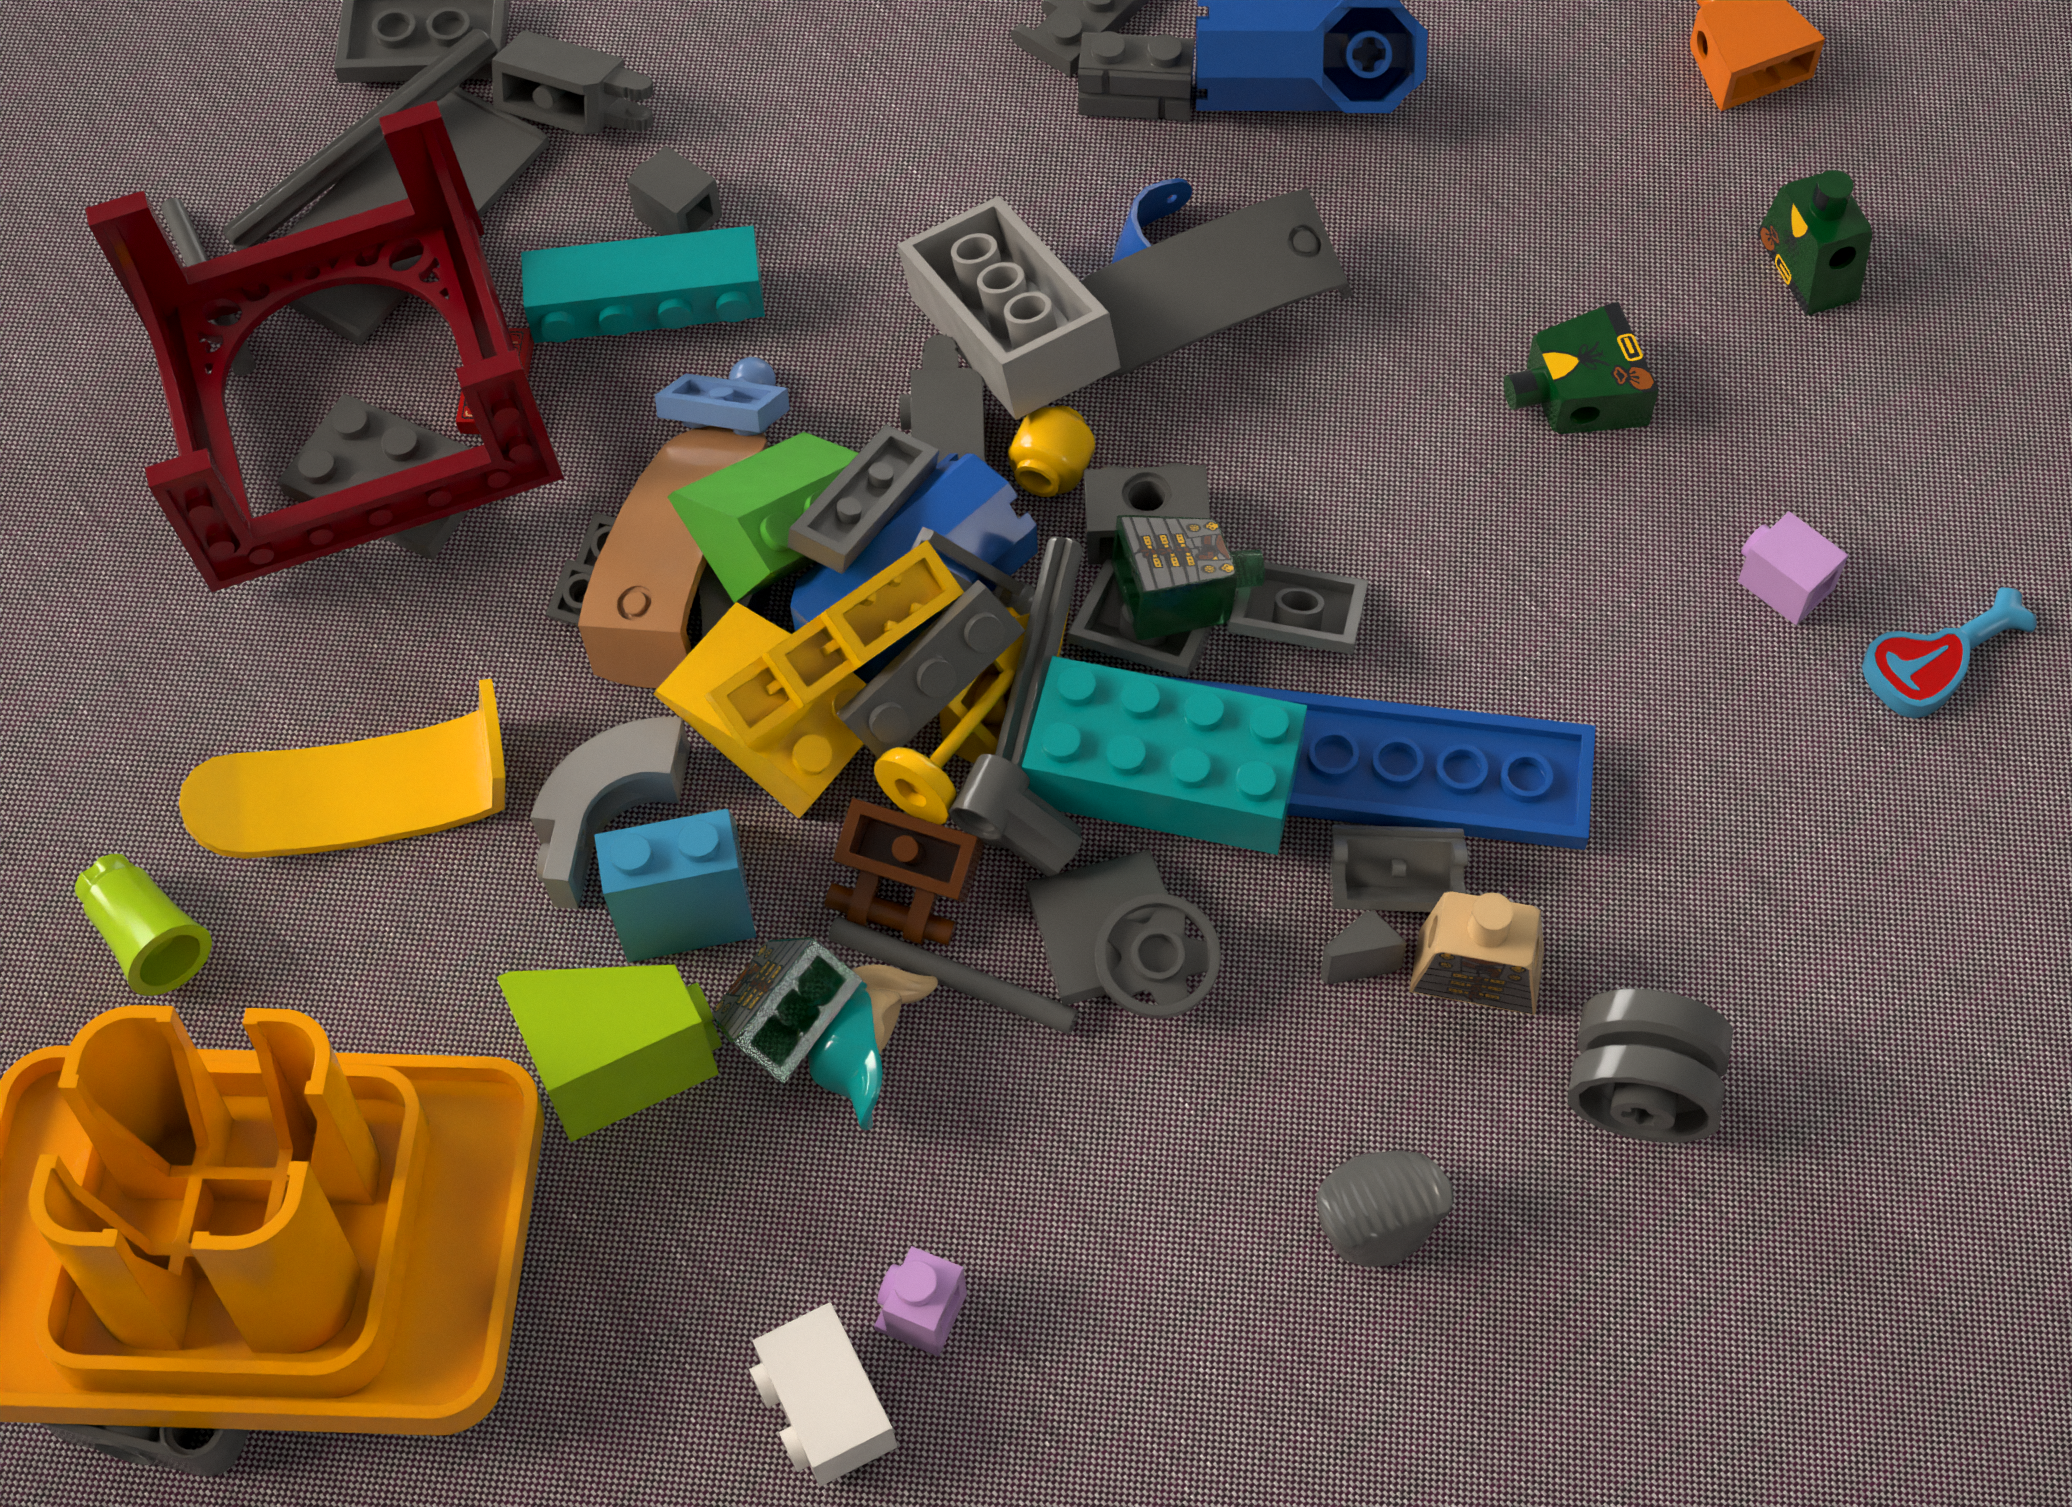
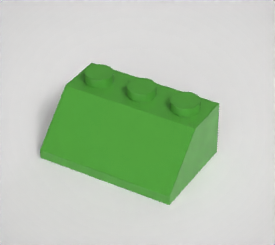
(747, 510)

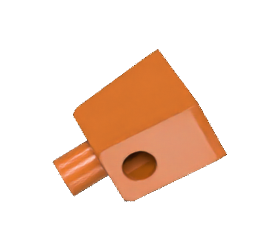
(1752, 48)

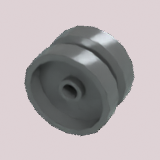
(1650, 1065)

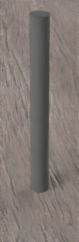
(192, 254)
(954, 975)

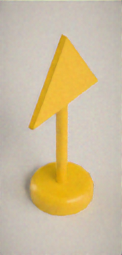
(919, 782)

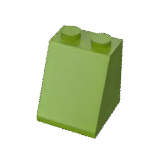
(612, 1038)

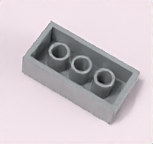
(1009, 307)

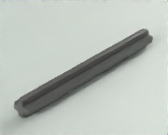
(357, 142)

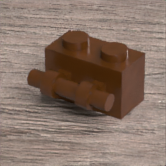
(909, 853)

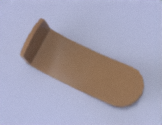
(651, 564)

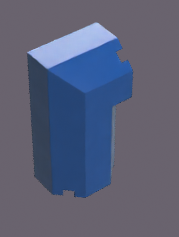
(1307, 55)
(959, 501)

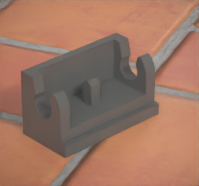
(1395, 867)

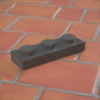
(863, 498)
(931, 670)

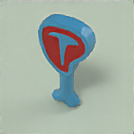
(1922, 672)

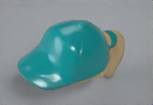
(849, 1049)

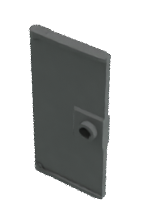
(492, 155)

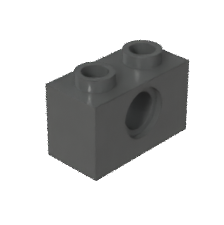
(1119, 490)

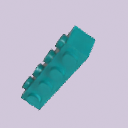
(642, 284)

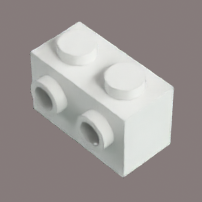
(823, 1394)

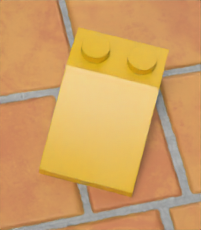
(798, 754)

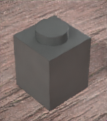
(673, 194)

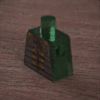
(1179, 573)
(782, 1004)

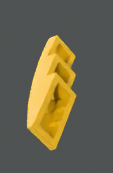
(834, 644)

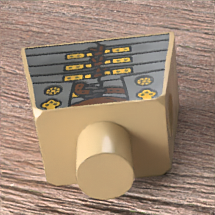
(1481, 952)

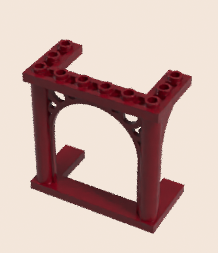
(205, 486)

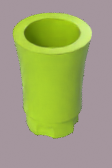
(142, 926)

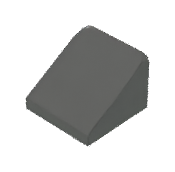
(1363, 951)

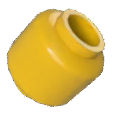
(1051, 450)

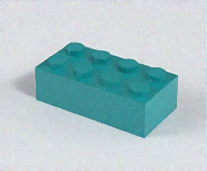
(1165, 754)

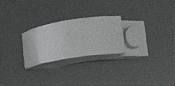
(593, 785)

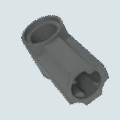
(1002, 809)

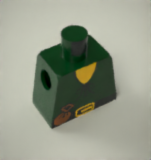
(1818, 240)
(1586, 375)

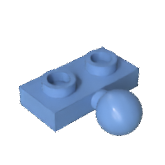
(743, 402)

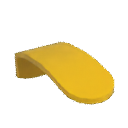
(350, 790)

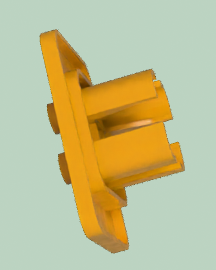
(259, 1230)

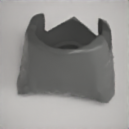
(1383, 1206)

